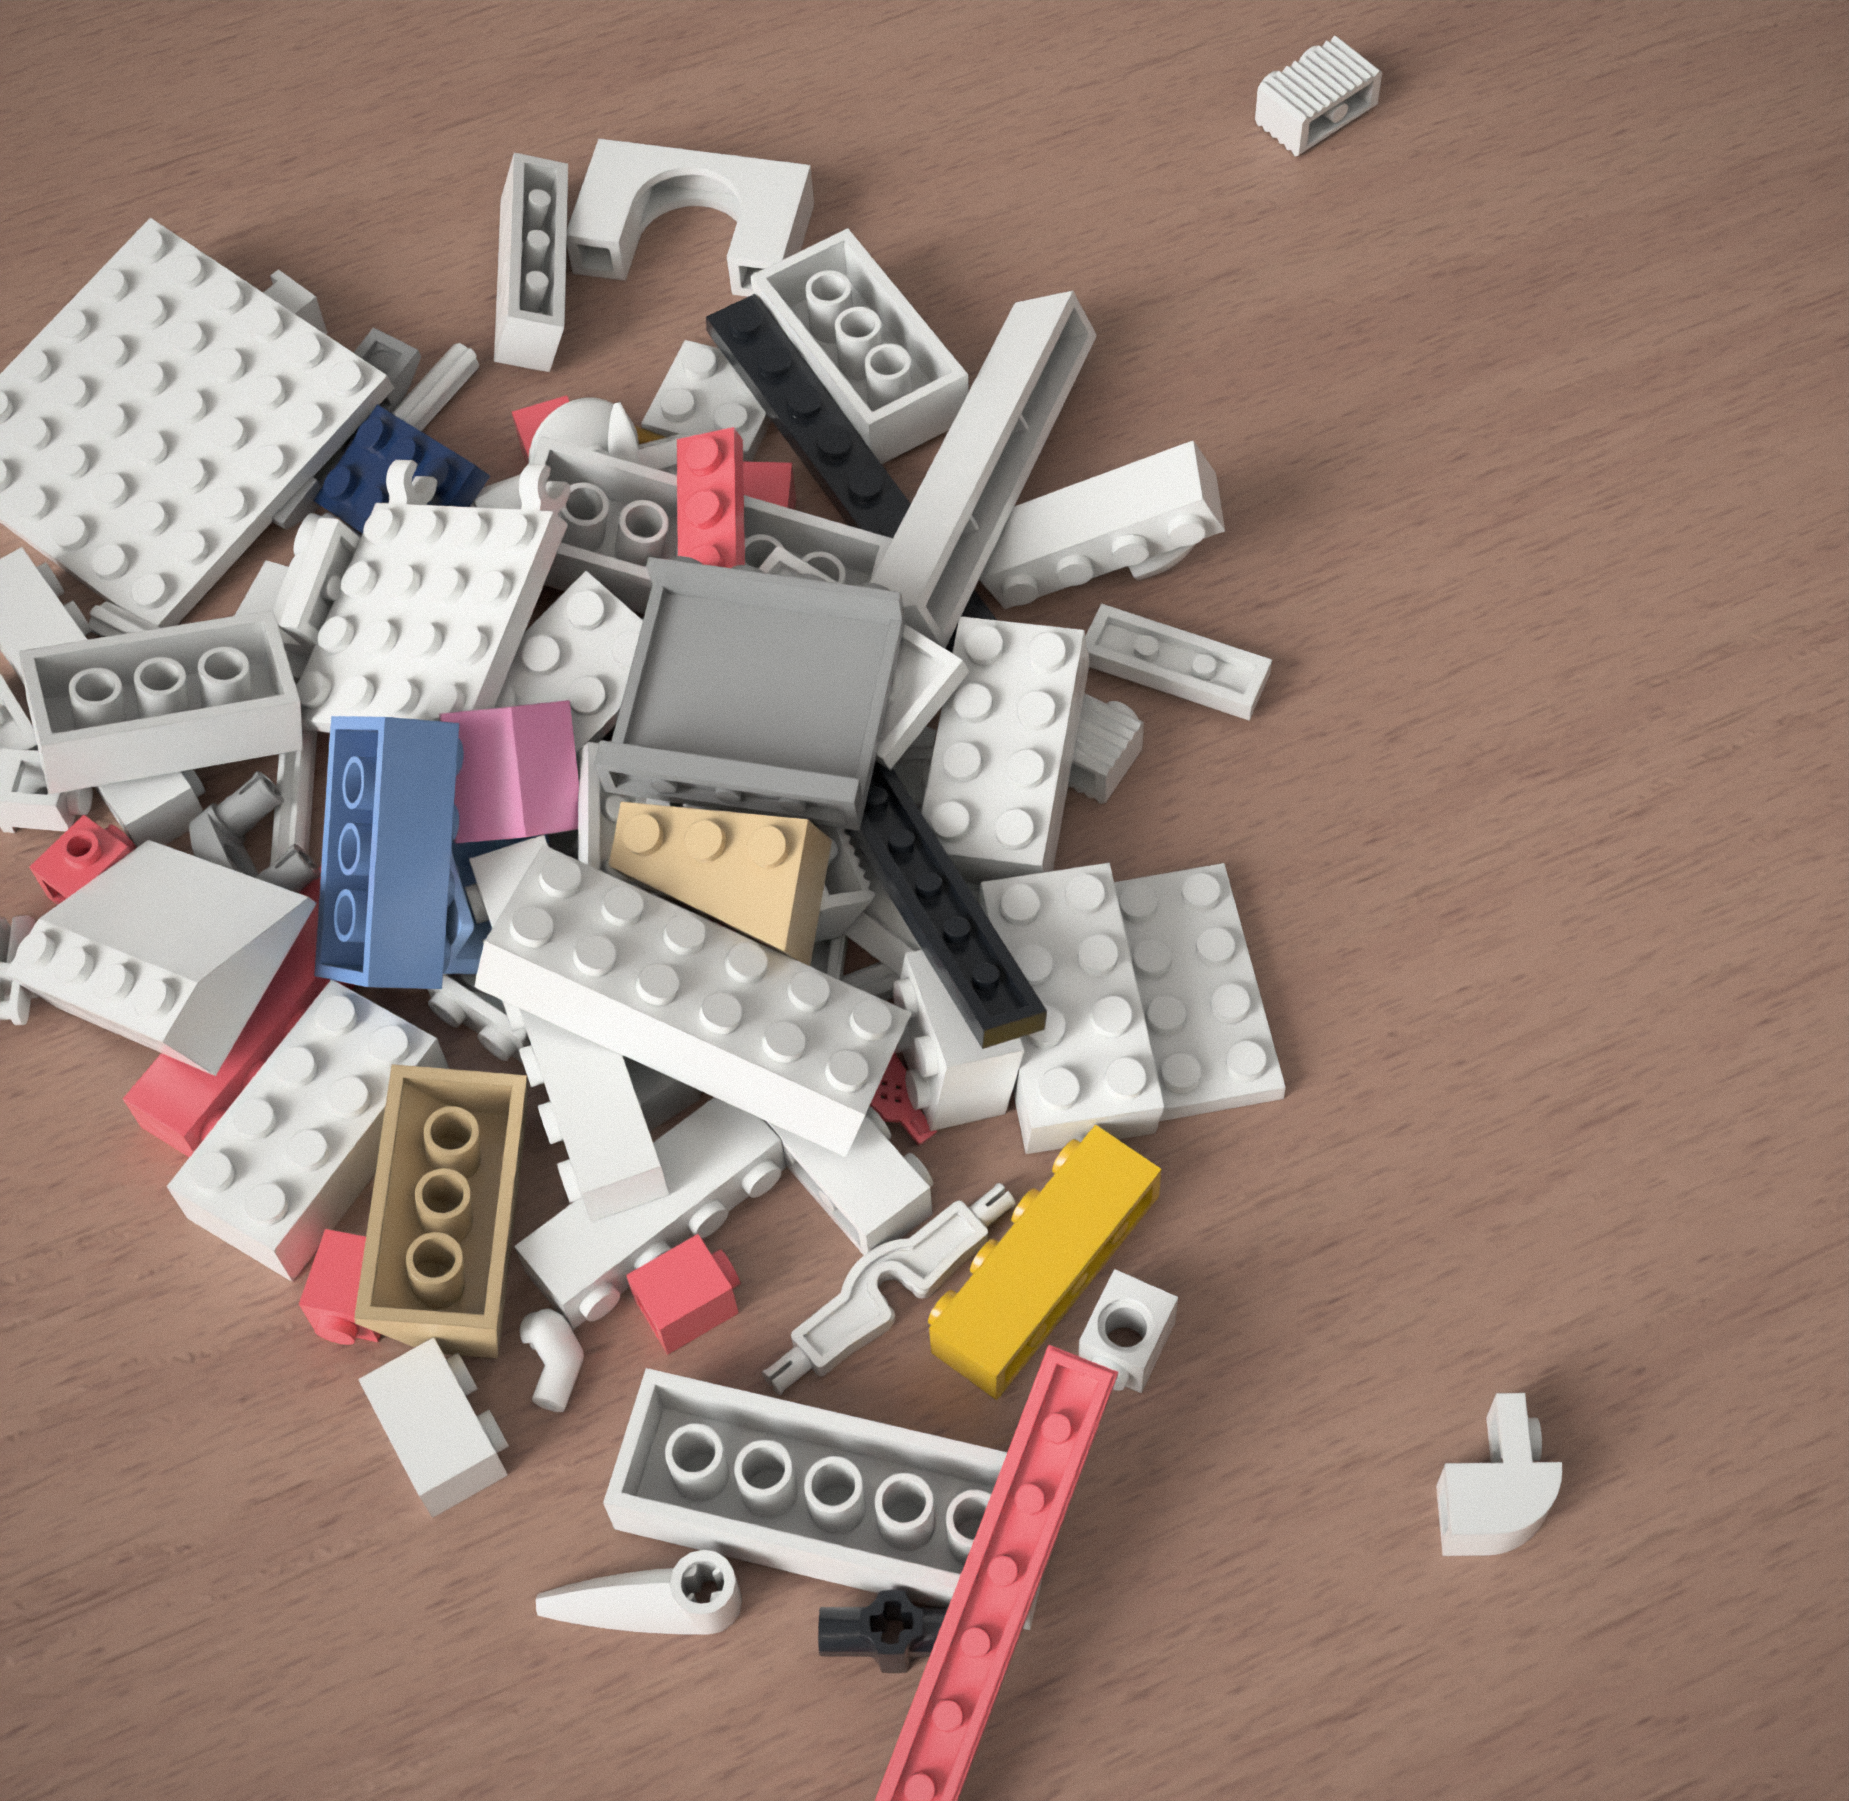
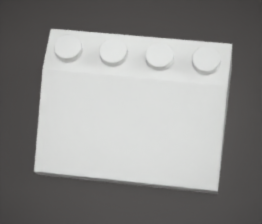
(164, 951)

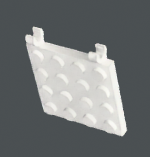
(432, 603)

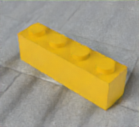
(1043, 1260)

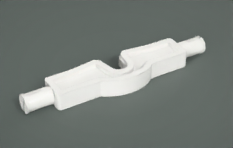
(862, 1311)

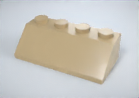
(444, 1208)

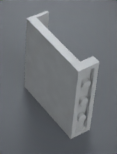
(756, 693)

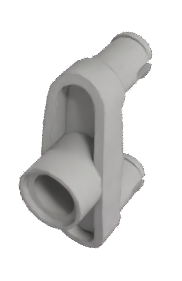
(221, 831)

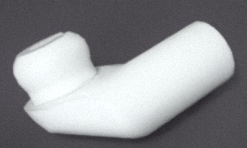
(560, 1352)

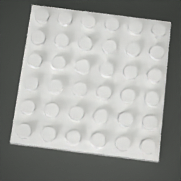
(168, 424)

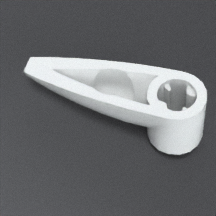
(651, 1599)

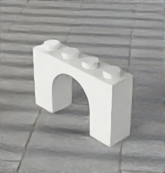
(639, 182)

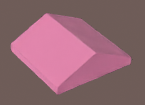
(516, 772)

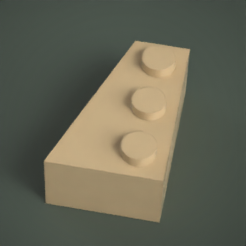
(729, 867)

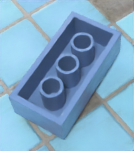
(388, 851)

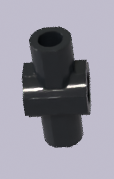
(861, 1630)

